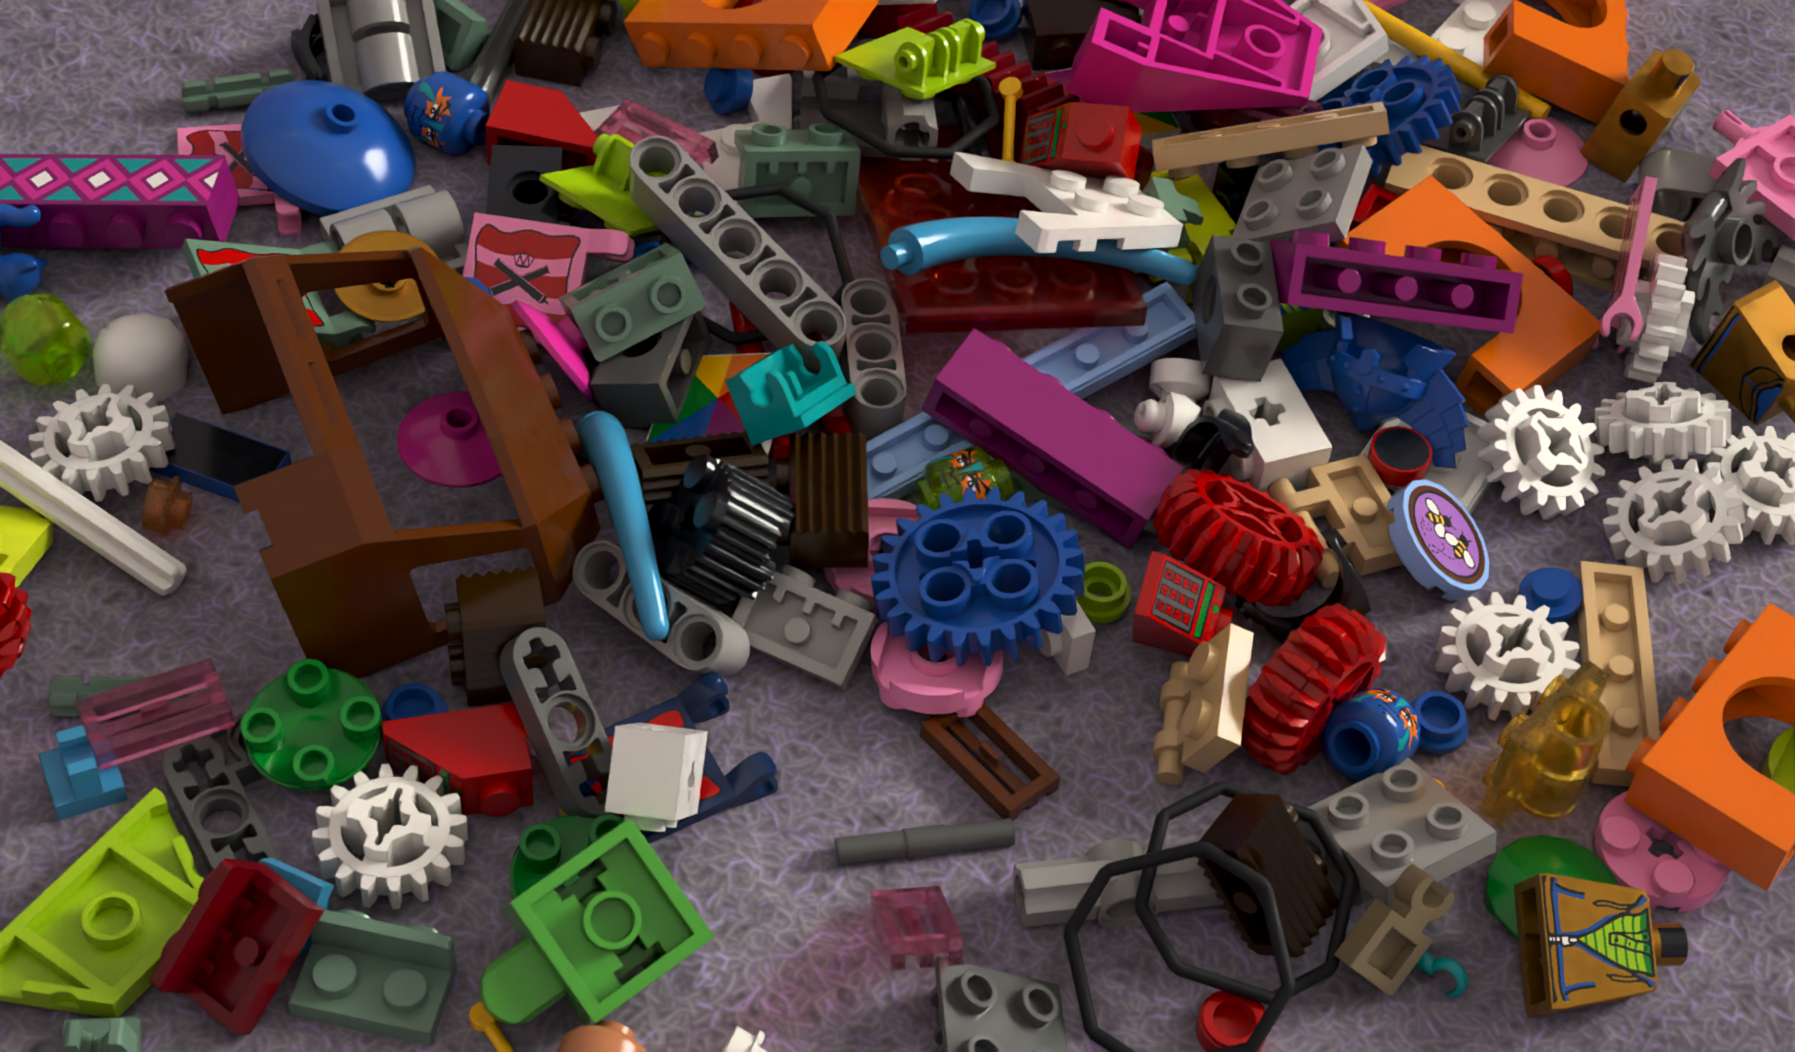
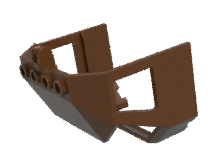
(331, 540)

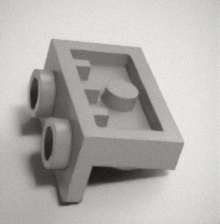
(808, 626)

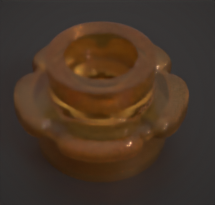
(166, 506)

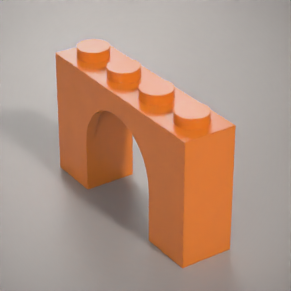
(759, 36)
(1566, 64)
(1550, 325)
(1695, 777)

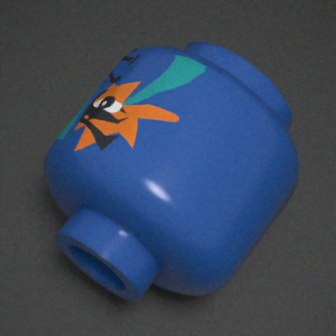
(447, 113)
(1370, 733)

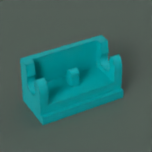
(782, 396)

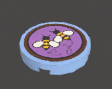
(1438, 539)

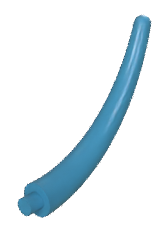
(961, 238)
(614, 465)

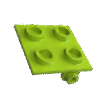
(920, 61)
(605, 187)

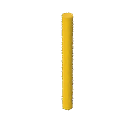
(1462, 67)

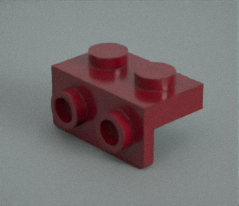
(237, 943)

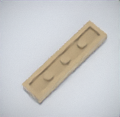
(1293, 135)
(1618, 641)

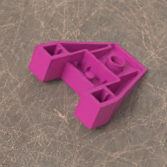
(1198, 56)

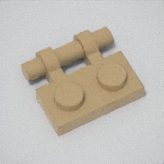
(1354, 504)
(1204, 705)

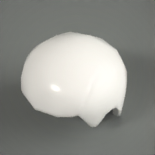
(141, 353)

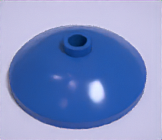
(326, 146)

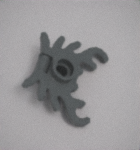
(1721, 238)

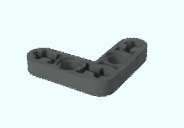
(226, 773)

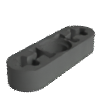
(573, 696)

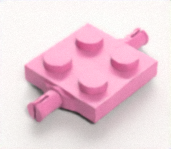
(1769, 161)

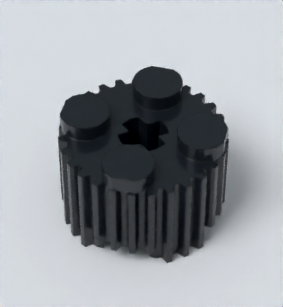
(719, 531)

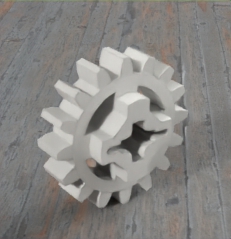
(1665, 318)
(1663, 423)
(103, 440)
(1541, 452)
(1762, 481)
(1674, 520)
(1503, 654)
(389, 814)

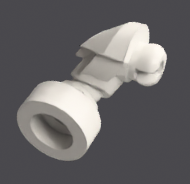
(1179, 387)

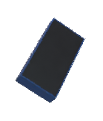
(217, 457)

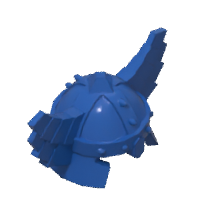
(1384, 377)

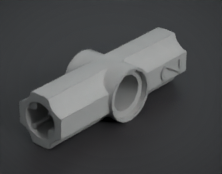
(907, 119)
(1053, 888)

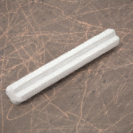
(89, 523)

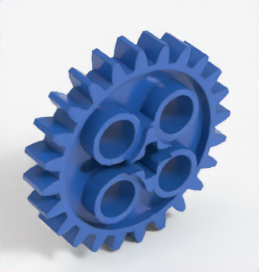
(1417, 103)
(978, 576)

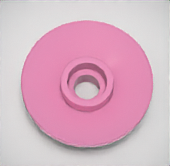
(1543, 151)

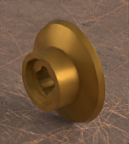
(375, 300)

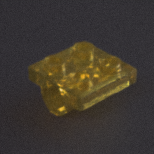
(1550, 751)

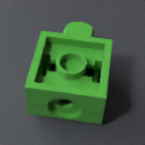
(593, 933)

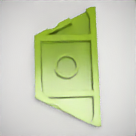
(105, 920)

